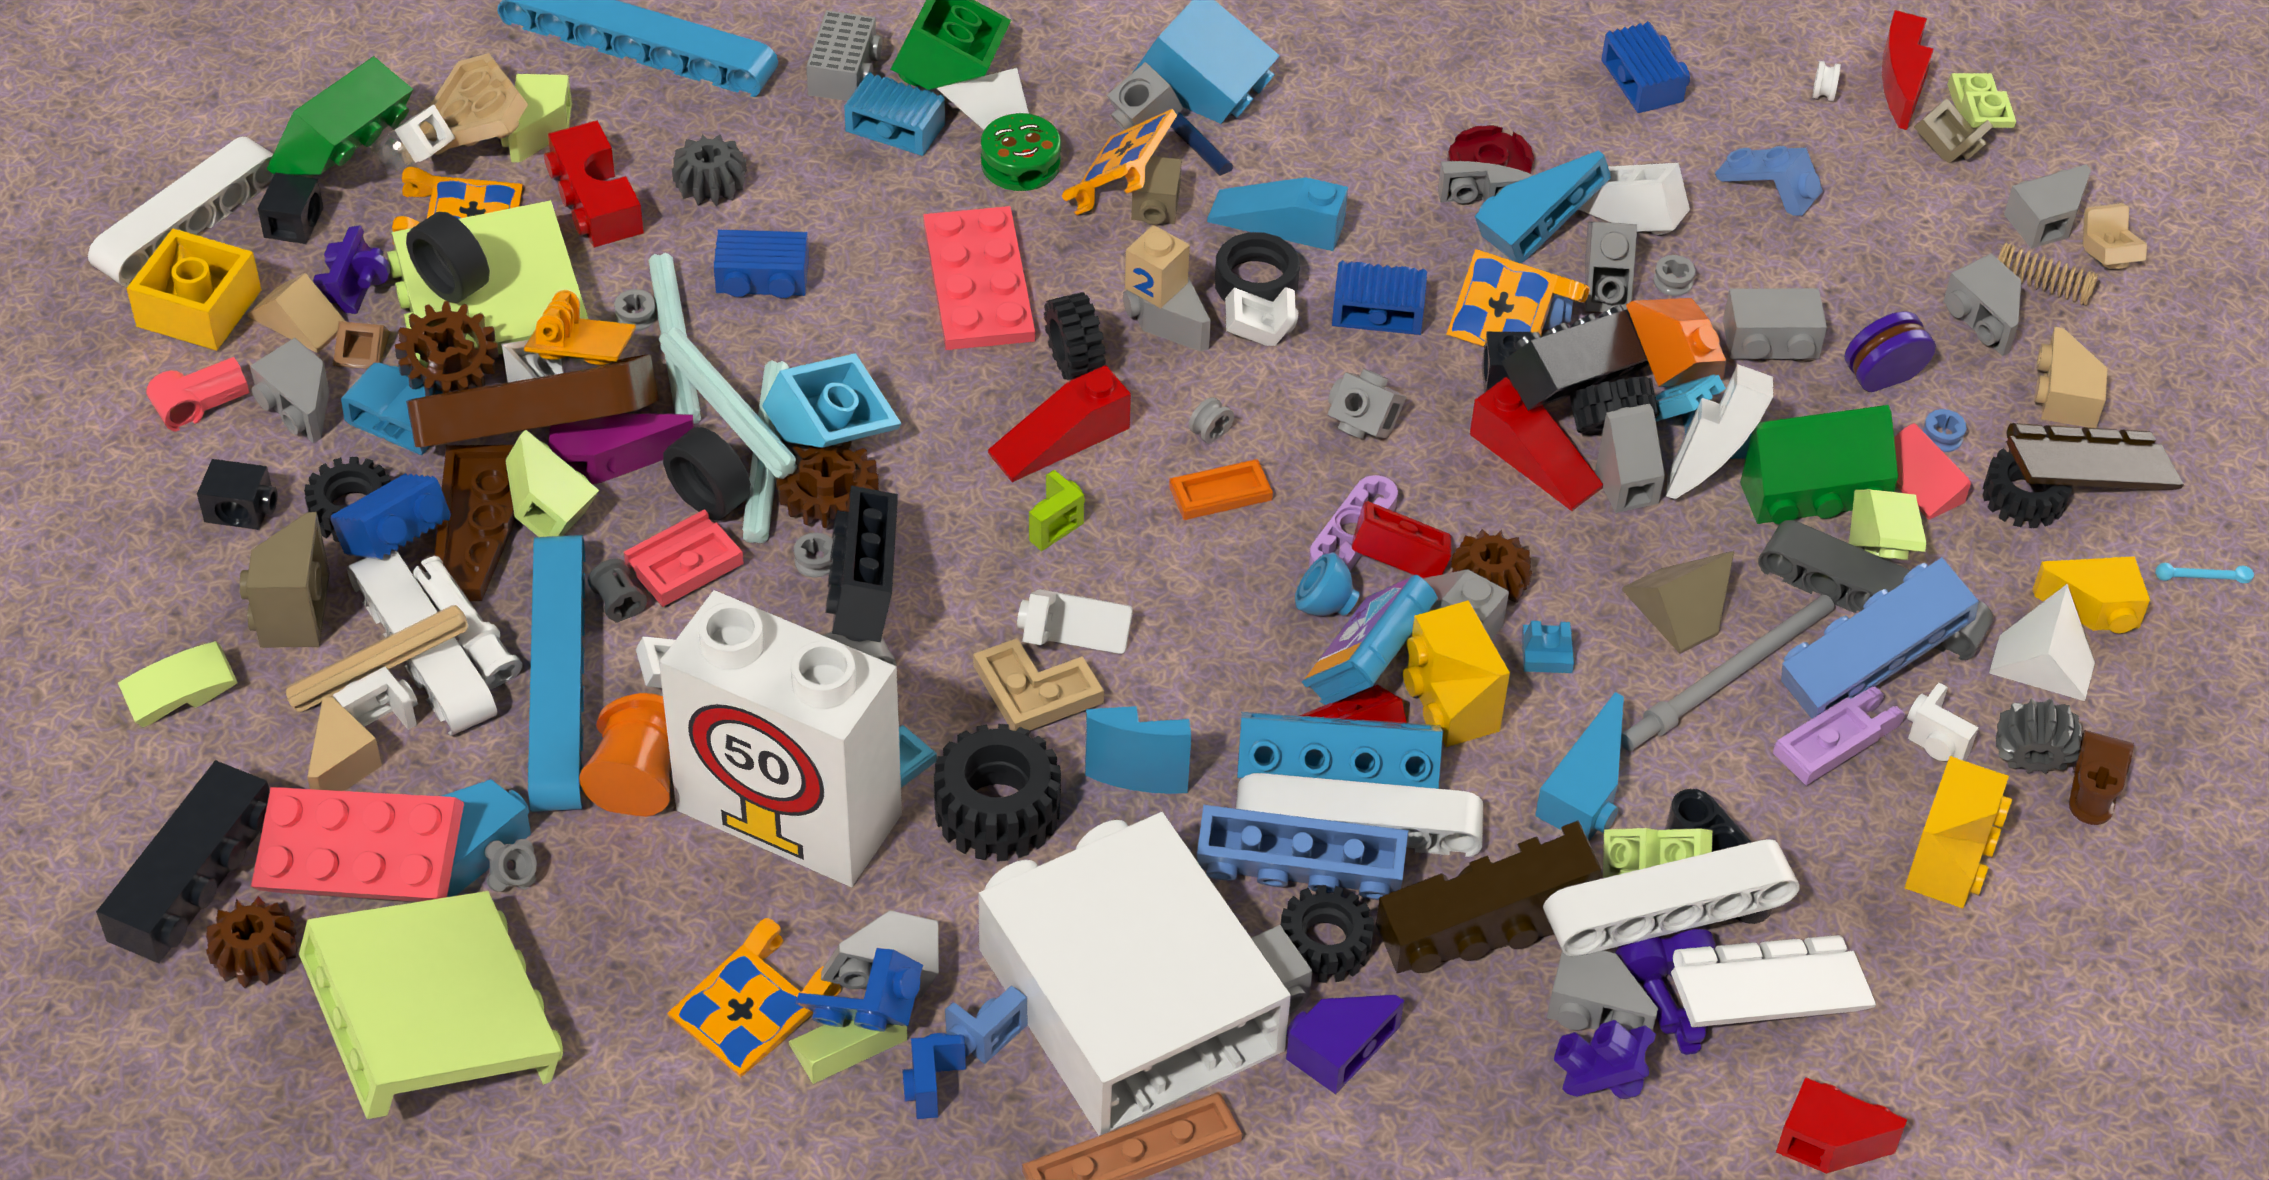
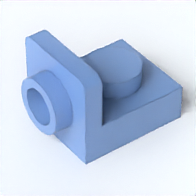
(994, 1025)

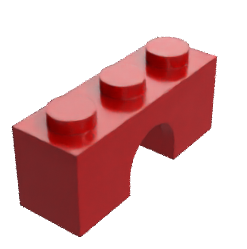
(602, 208)

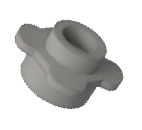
(524, 865)

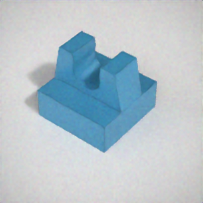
(1547, 648)

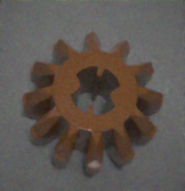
(1495, 560)
(251, 941)

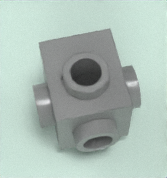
(1365, 404)

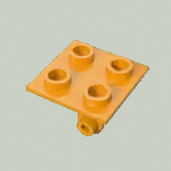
(564, 333)

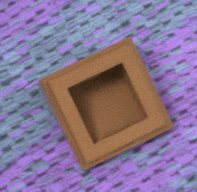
(359, 344)

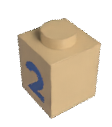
(1157, 266)

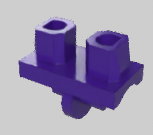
(352, 270)
(1609, 1061)

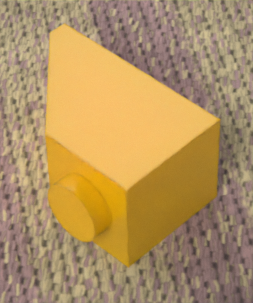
(2104, 590)

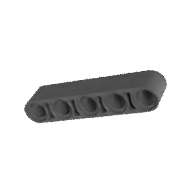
(1850, 576)

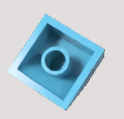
(828, 403)

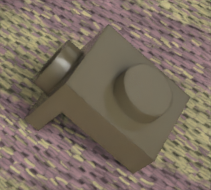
(1951, 133)

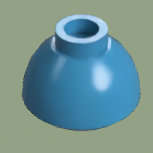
(1326, 588)

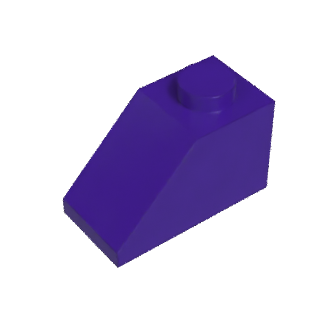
(1341, 1036)

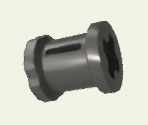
(617, 590)

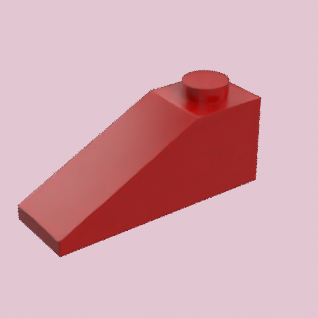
(1065, 424)
(1532, 445)

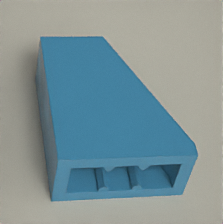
(486, 817)

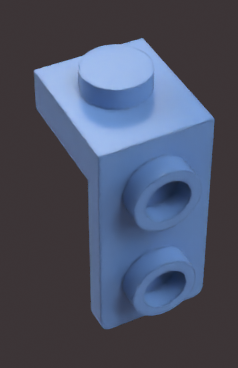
(1788, 168)

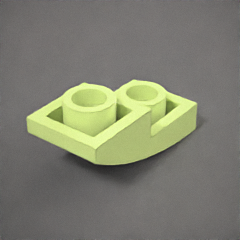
(1979, 100)
(179, 679)
(1644, 847)

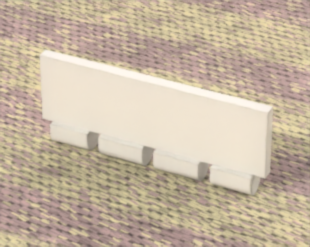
(1769, 981)

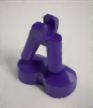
(1649, 963)

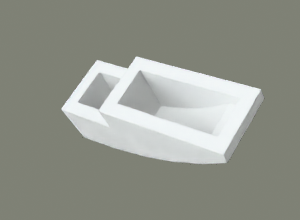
(1719, 429)

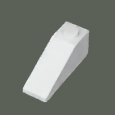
(1643, 196)

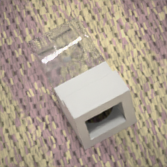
(407, 142)

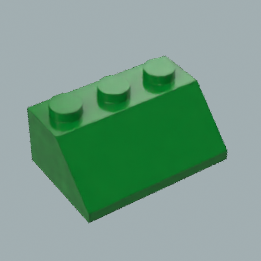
(950, 43)
(341, 120)
(1818, 462)

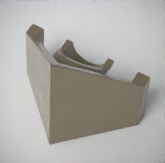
(1684, 599)

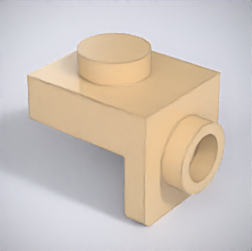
(2108, 236)

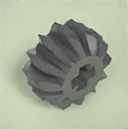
(709, 169)
(2039, 736)

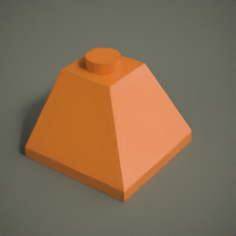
(1677, 340)

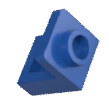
(931, 1055)

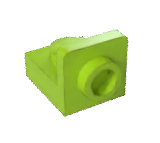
(1058, 513)

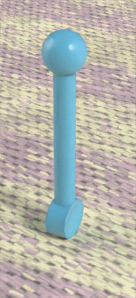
(2166, 571)

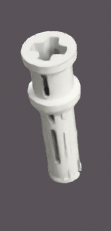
(481, 638)

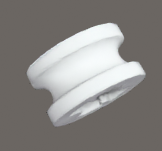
(1826, 81)

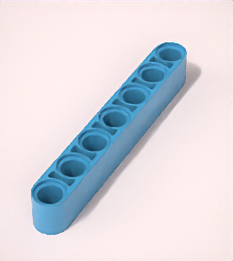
(649, 38)
(556, 674)

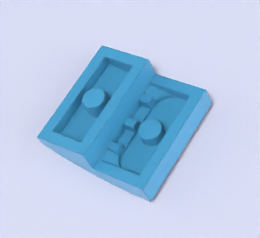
(1136, 753)

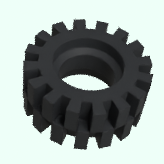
(1074, 335)
(1595, 401)
(337, 482)
(2017, 502)
(1334, 910)

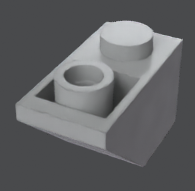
(2047, 206)
(1609, 264)
(1987, 300)
(295, 386)
(1630, 458)
(903, 932)
(1596, 991)

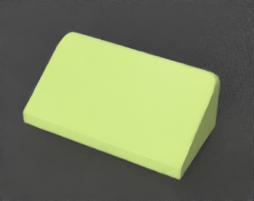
(837, 1048)

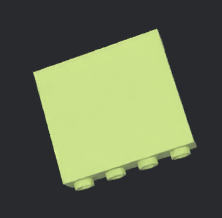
(525, 268)
(426, 997)

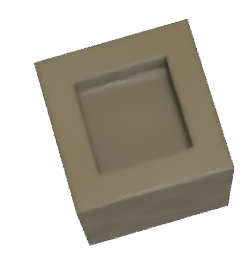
(1160, 193)

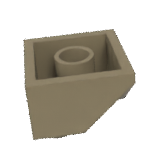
(288, 586)

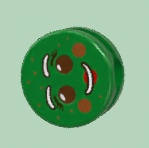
(1020, 152)

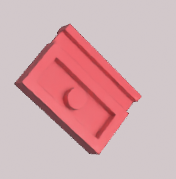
(683, 558)

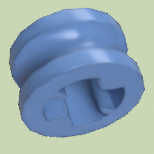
(1949, 420)

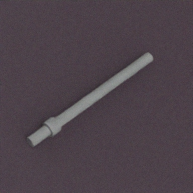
(1665, 715)

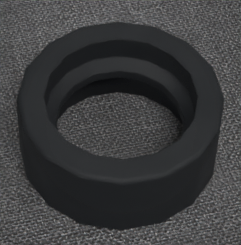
(1261, 248)
(447, 257)
(707, 472)

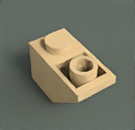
(2072, 382)

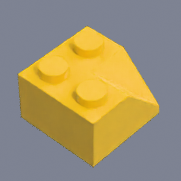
(194, 289)
(1456, 673)
(1959, 833)

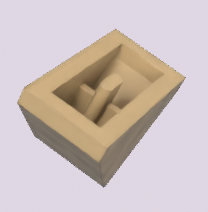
(299, 312)
(341, 750)

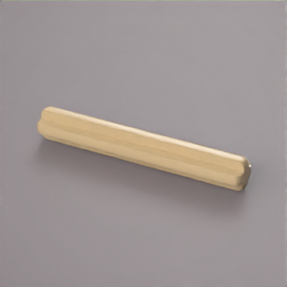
(383, 653)

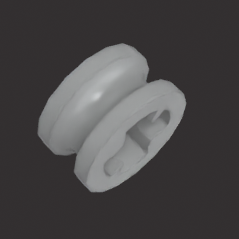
(1679, 267)
(637, 299)
(1211, 420)
(810, 543)

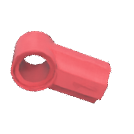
(185, 398)

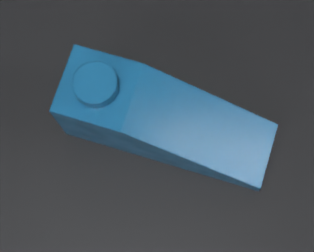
(1537, 206)
(1292, 209)
(1587, 777)

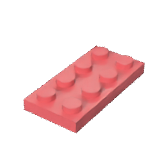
(978, 278)
(357, 844)

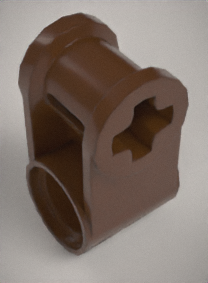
(2099, 777)

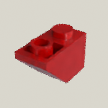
(1837, 1130)

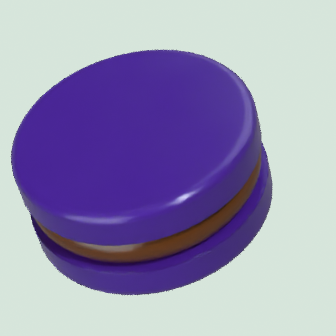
(1890, 351)

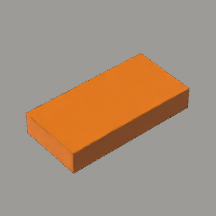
(1220, 489)

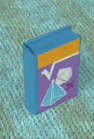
(1370, 640)

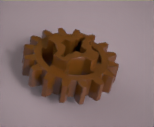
(450, 356)
(825, 480)

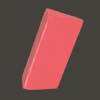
(1928, 473)

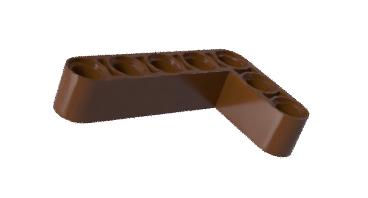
(534, 402)

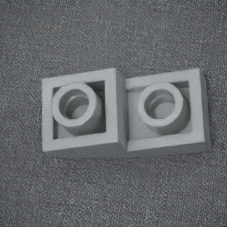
(1474, 180)

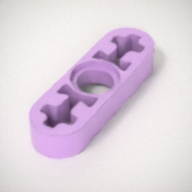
(1349, 513)

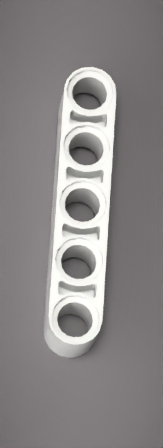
(188, 205)
(445, 670)
(1434, 817)
(1670, 897)

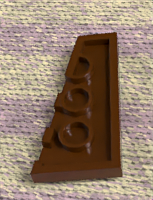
(480, 517)

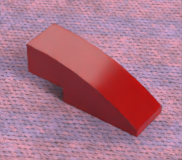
(1905, 65)

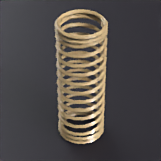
(2087, 287)

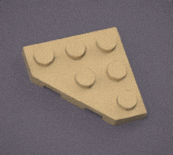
(476, 103)

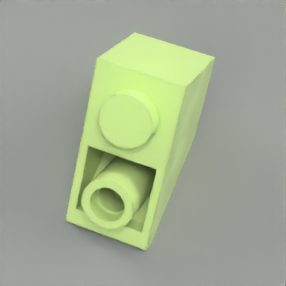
(546, 113)
(545, 489)
(1887, 524)

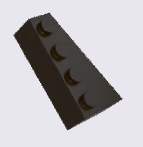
(1483, 905)

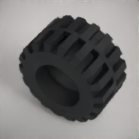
(997, 822)

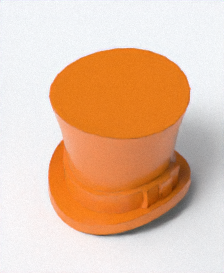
(633, 760)

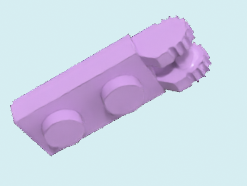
(1836, 735)

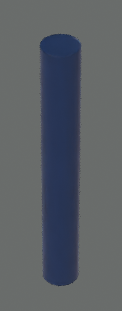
(1201, 145)

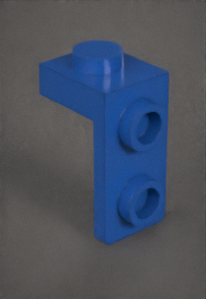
(887, 999)

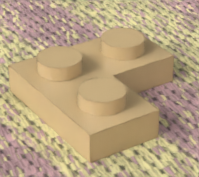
(1035, 697)

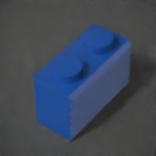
(1645, 67)
(761, 263)
(1379, 297)
(390, 516)

